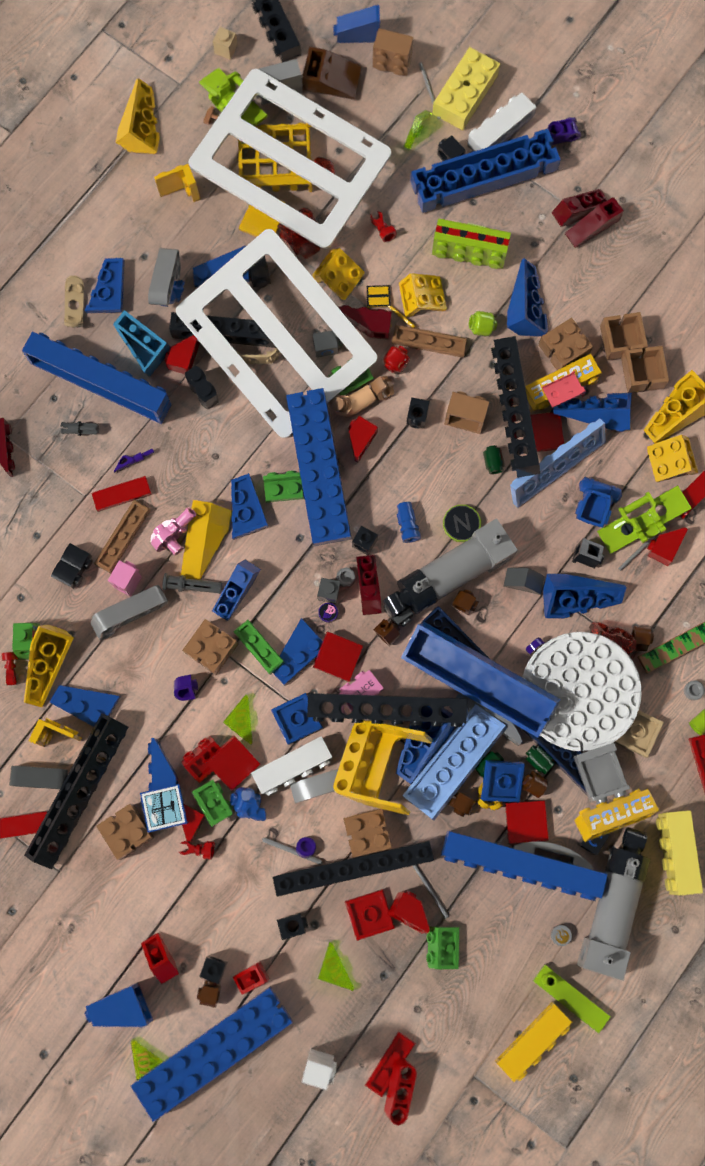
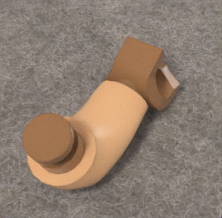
(361, 399)

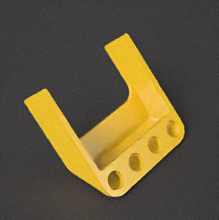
(367, 762)

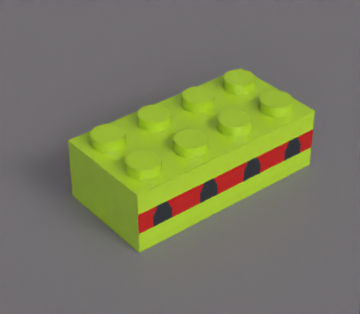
(470, 243)

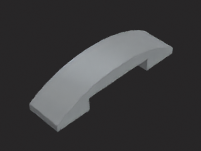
(510, 733)
(313, 786)
(576, 859)

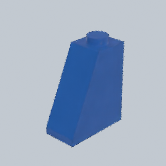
(358, 26)

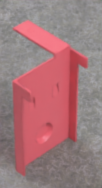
(563, 390)

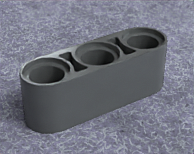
(37, 777)

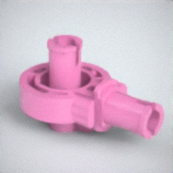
(169, 531)

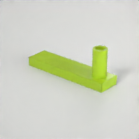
(571, 998)

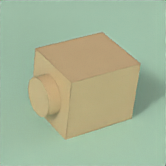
(225, 43)

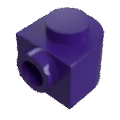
(185, 688)

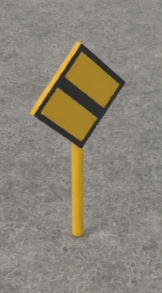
(380, 297)

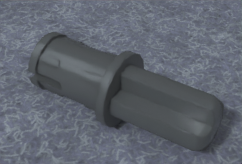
(79, 428)

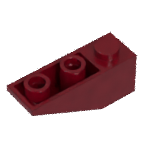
(577, 207)
(595, 222)
(370, 322)
(6, 447)
(369, 585)

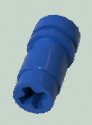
(407, 521)

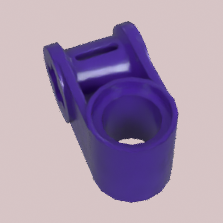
(565, 130)

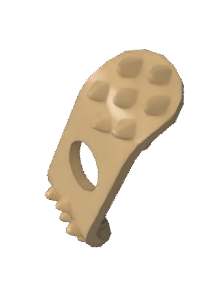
(74, 292)
(269, 358)

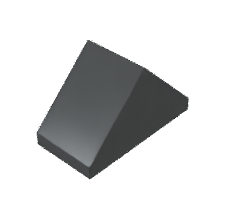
(524, 580)

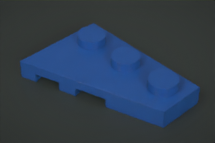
(206, 270)
(108, 292)
(246, 508)
(298, 652)
(84, 703)

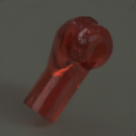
(325, 163)

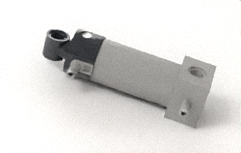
(483, 552)
(615, 912)

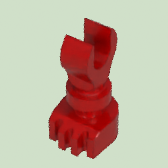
(386, 233)
(9, 657)
(206, 850)

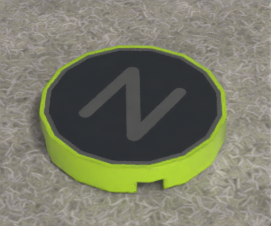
(461, 522)

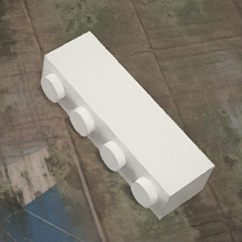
(503, 123)
(292, 765)
(319, 1069)

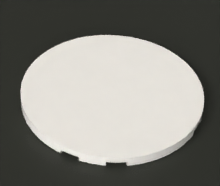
(595, 688)

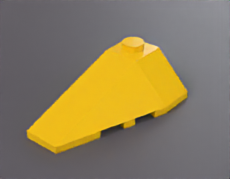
(137, 126)
(679, 409)
(204, 537)
(45, 659)

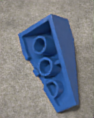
(525, 308)
(612, 410)
(573, 594)
(417, 753)

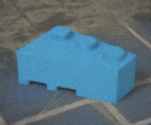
(143, 343)

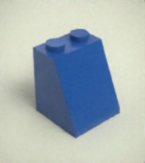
(120, 1009)

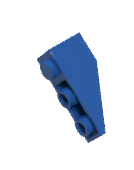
(236, 589)
(160, 767)

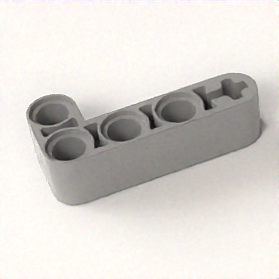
(165, 273)
(109, 619)

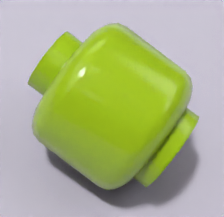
(482, 323)

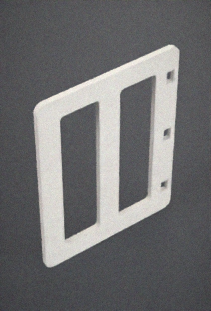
(348, 193)
(231, 278)

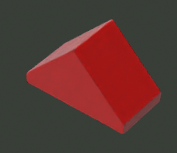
(194, 820)
(251, 978)

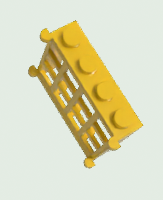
(277, 180)

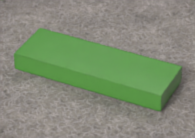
(259, 647)

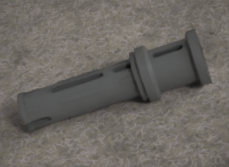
(182, 583)

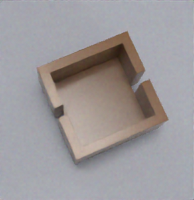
(392, 52)
(622, 337)
(566, 343)
(646, 371)
(466, 412)
(210, 646)
(124, 831)
(367, 833)

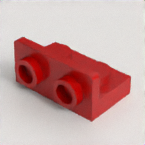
(195, 760)

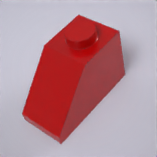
(182, 355)
(361, 435)
(666, 546)
(409, 912)
(159, 958)

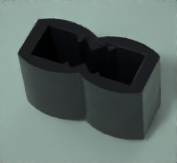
(199, 385)
(72, 565)

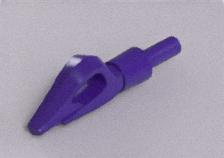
(131, 460)

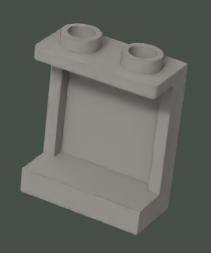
(601, 773)

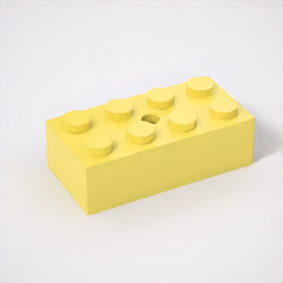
(466, 88)
(679, 853)

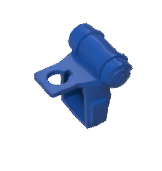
(596, 501)

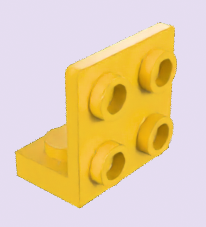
(177, 179)
(256, 222)
(338, 273)
(421, 292)
(672, 458)
(42, 732)

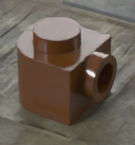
(465, 602)
(387, 631)
(643, 636)
(535, 784)
(462, 804)
(209, 994)

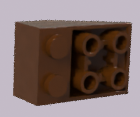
(330, 74)

